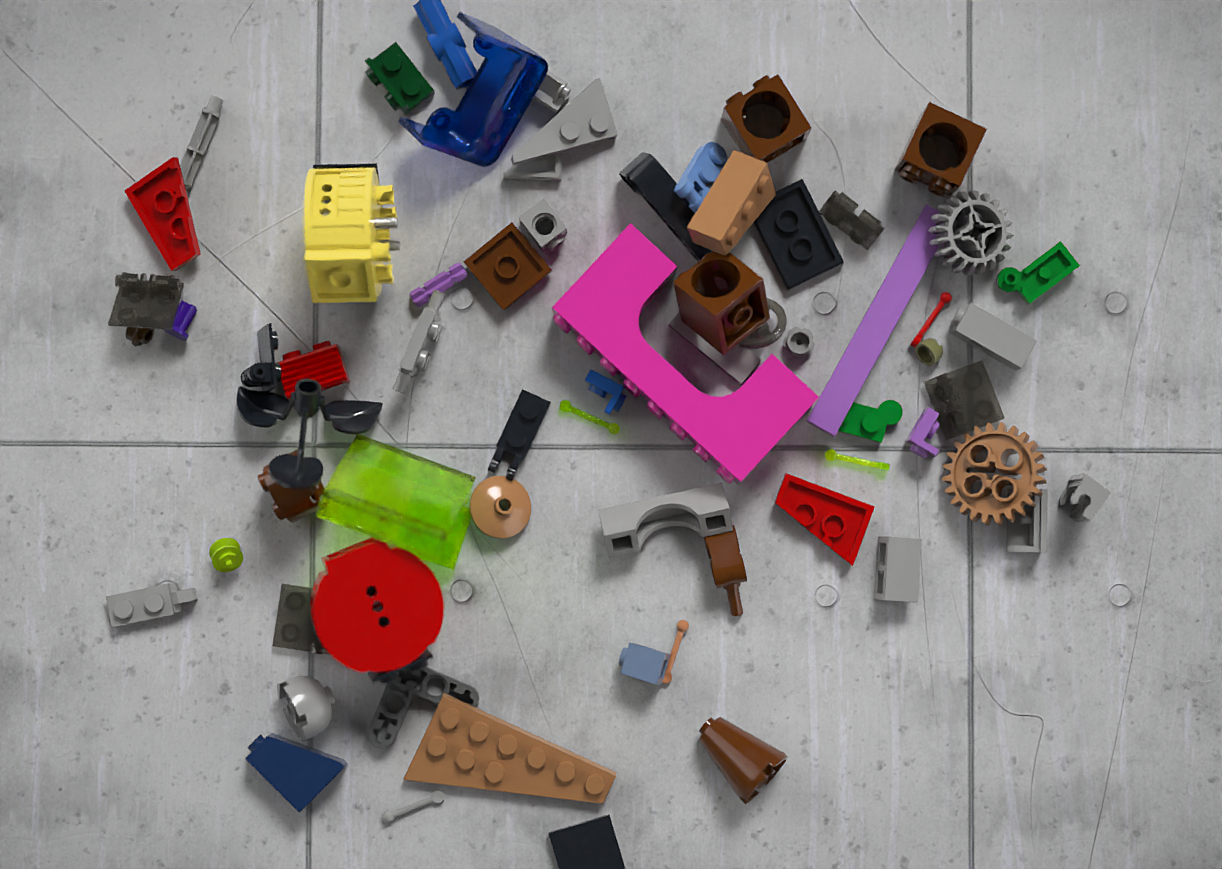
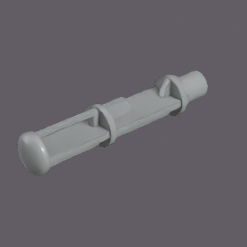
(200, 140)

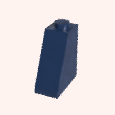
(293, 768)

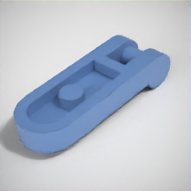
(701, 174)

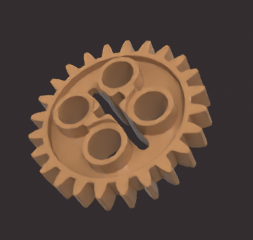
(988, 500)

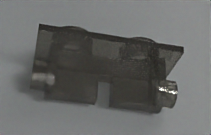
(861, 229)

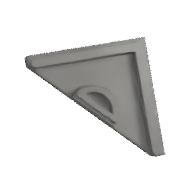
(540, 169)

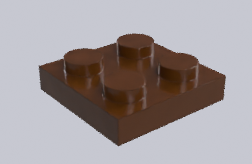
(507, 266)

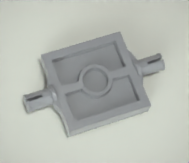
(417, 354)

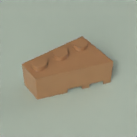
(732, 203)

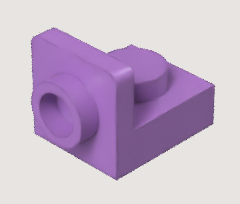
(924, 427)

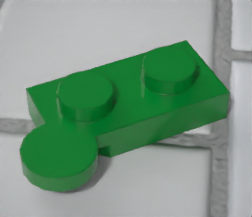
(1038, 275)
(869, 421)

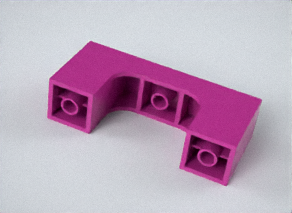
(604, 316)

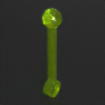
(565, 406)
(831, 455)

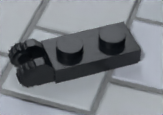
(520, 431)

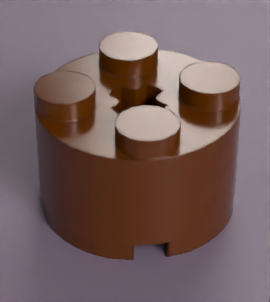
(289, 502)

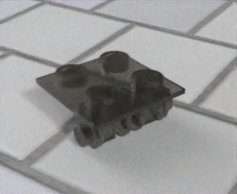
(146, 302)
(964, 399)
(294, 621)

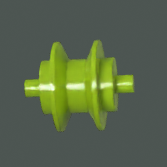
(226, 555)

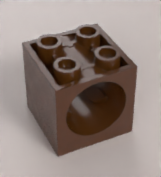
(773, 93)
(960, 131)
(721, 300)

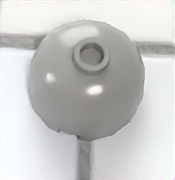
(306, 705)

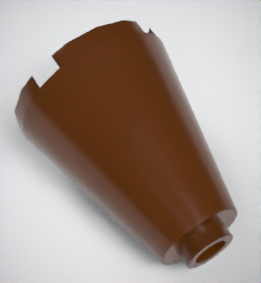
(741, 757)

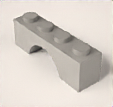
(699, 508)

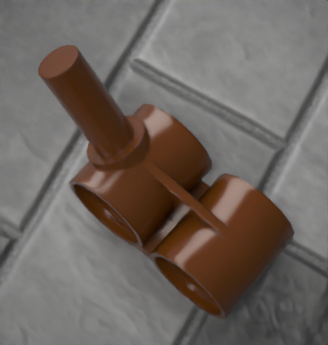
(727, 566)

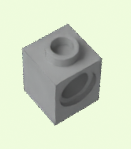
(538, 213)

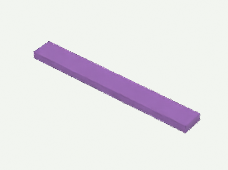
(875, 326)

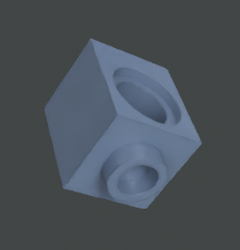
(644, 663)

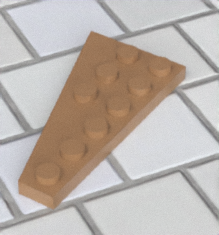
(488, 753)

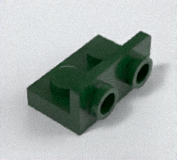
(399, 78)

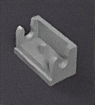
(1087, 496)
(1029, 531)
(898, 569)

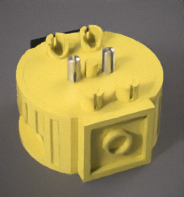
(348, 232)

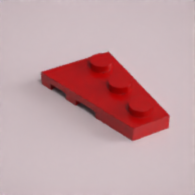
(166, 213)
(826, 514)

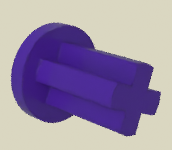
(182, 320)

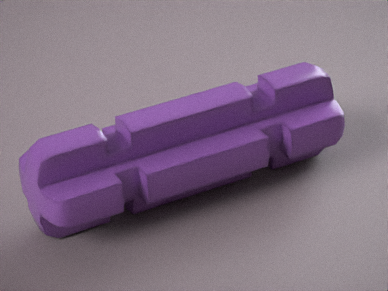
(440, 283)

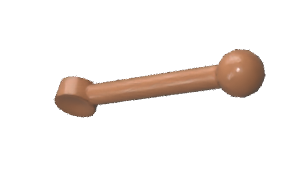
(682, 627)

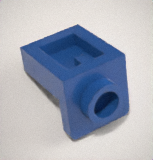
(601, 386)

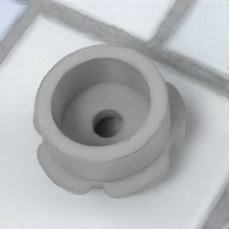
(805, 336)

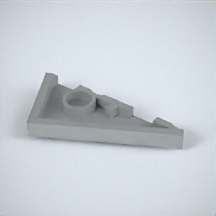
(579, 124)

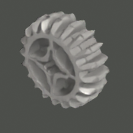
(995, 226)

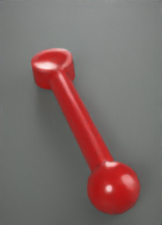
(945, 298)

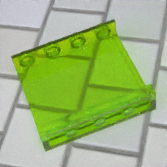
(395, 497)

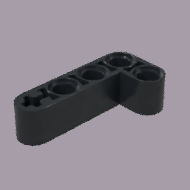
(657, 187)

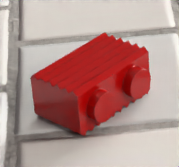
(323, 365)

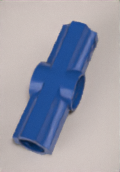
(446, 42)

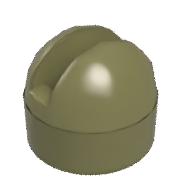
(924, 356)

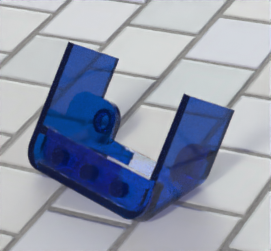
(491, 103)

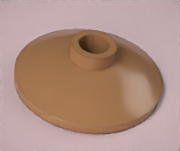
(486, 510)

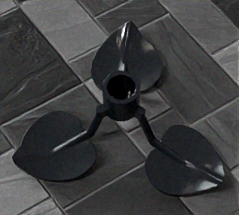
(266, 408)

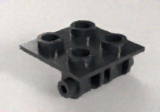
(267, 372)

